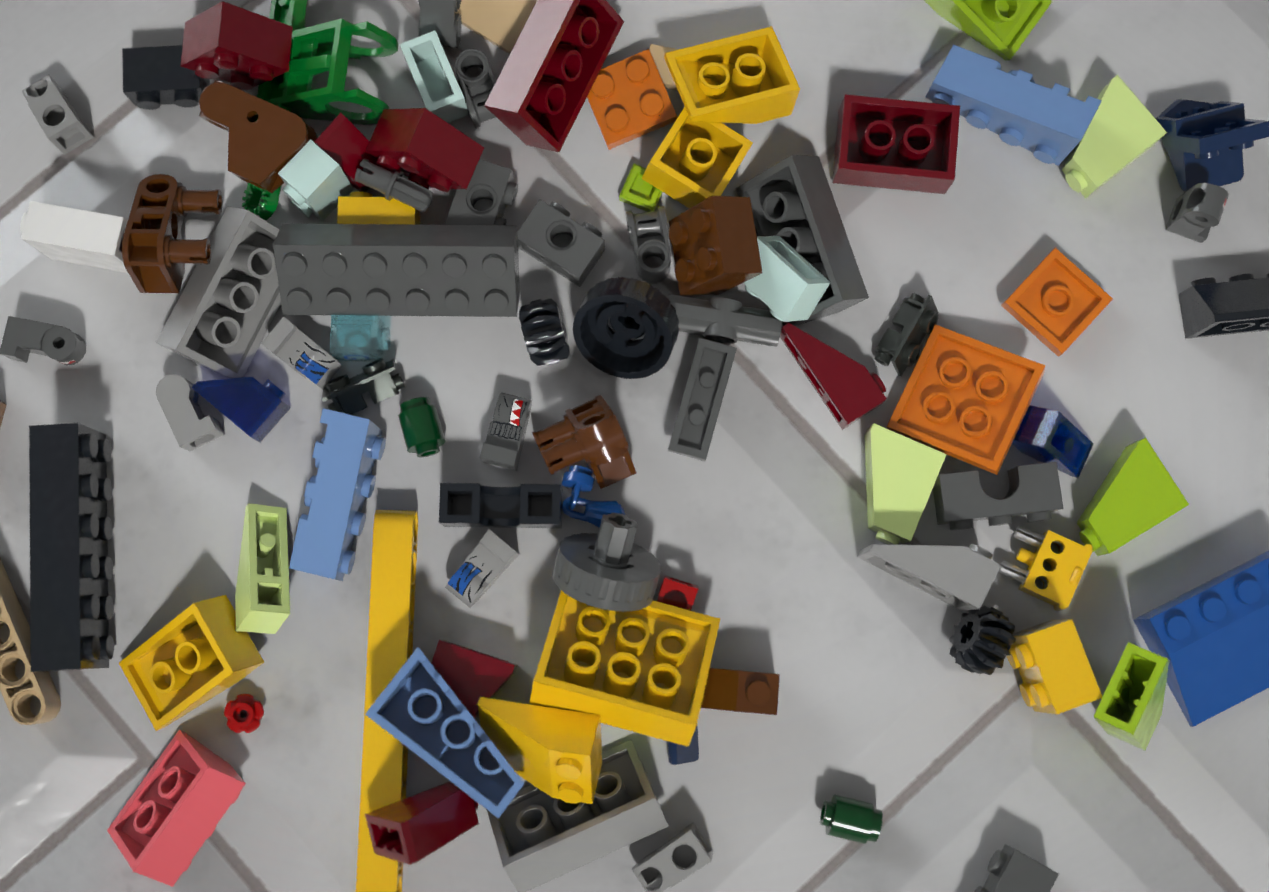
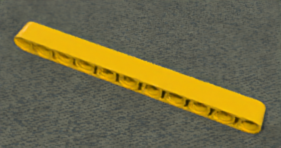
(387, 651)

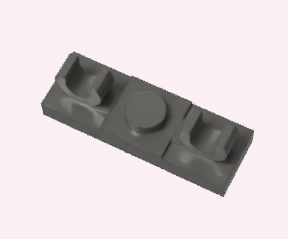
(702, 399)

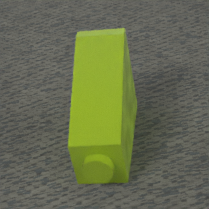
(1130, 500)
(1134, 696)

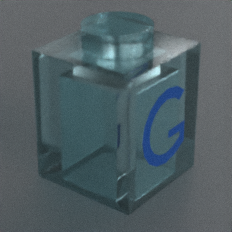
(358, 338)

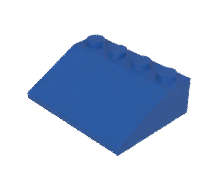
(1214, 640)

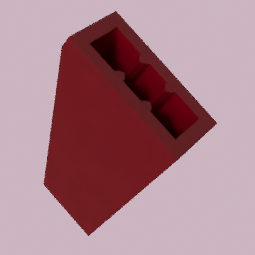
(471, 673)
(421, 823)

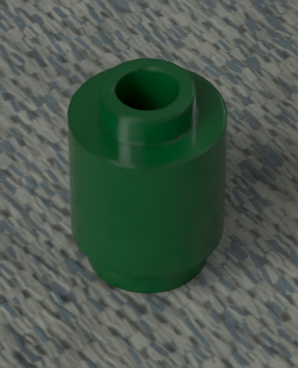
(421, 427)
(851, 819)

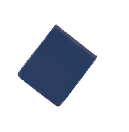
(682, 754)

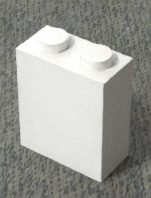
(75, 235)

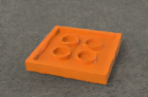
(966, 398)

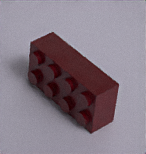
(553, 69)

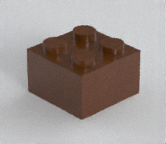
(715, 245)

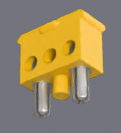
(1065, 570)

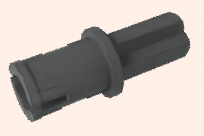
(394, 185)

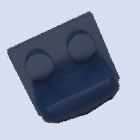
(1208, 140)

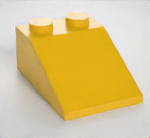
(735, 79)
(190, 661)
(547, 746)

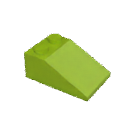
(993, 23)

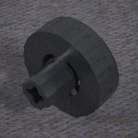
(632, 310)

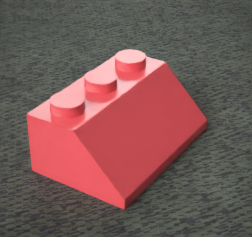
(175, 809)

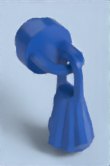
(580, 480)

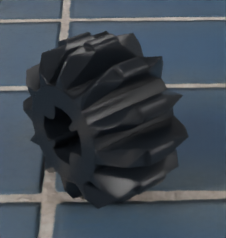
(544, 332)
(982, 640)

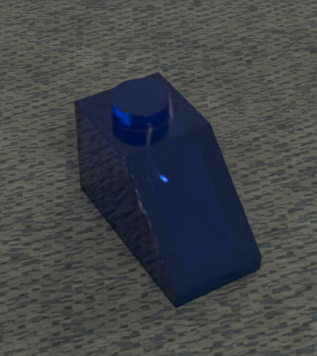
(246, 403)
(1053, 438)

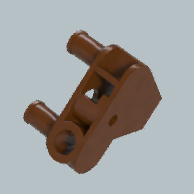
(255, 148)
(153, 239)
(587, 434)

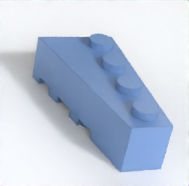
(1013, 105)
(337, 495)
(438, 728)

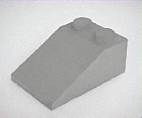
(948, 573)

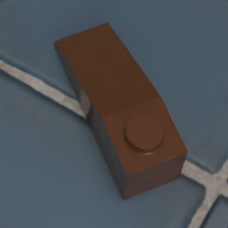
(741, 691)

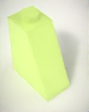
(1113, 139)
(897, 482)

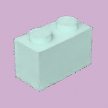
(434, 77)
(314, 181)
(788, 281)

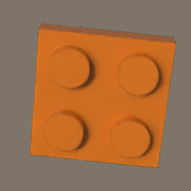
(630, 100)
(1057, 302)

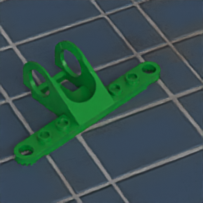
(313, 52)

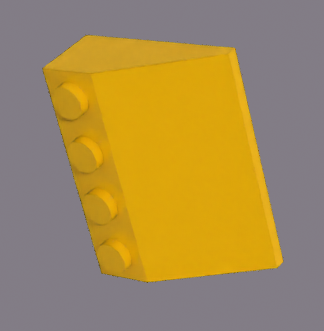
(628, 666)

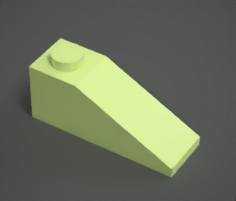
(263, 571)

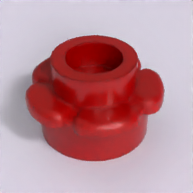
(254, 713)

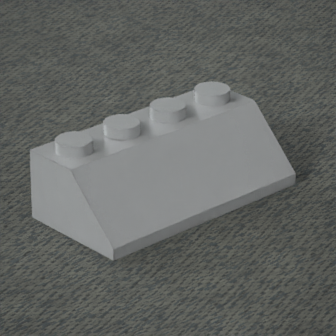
(229, 300)
(551, 837)

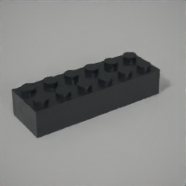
(69, 548)

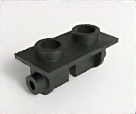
(916, 318)
(375, 379)

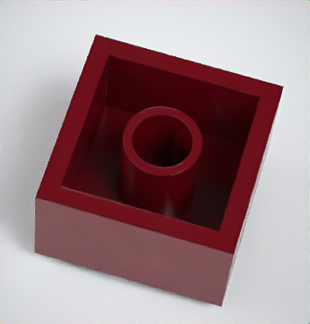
(236, 46)
(424, 149)

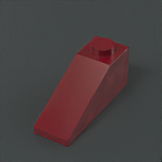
(839, 380)

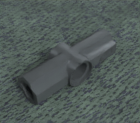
(726, 320)

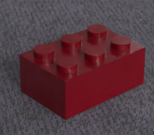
(896, 144)

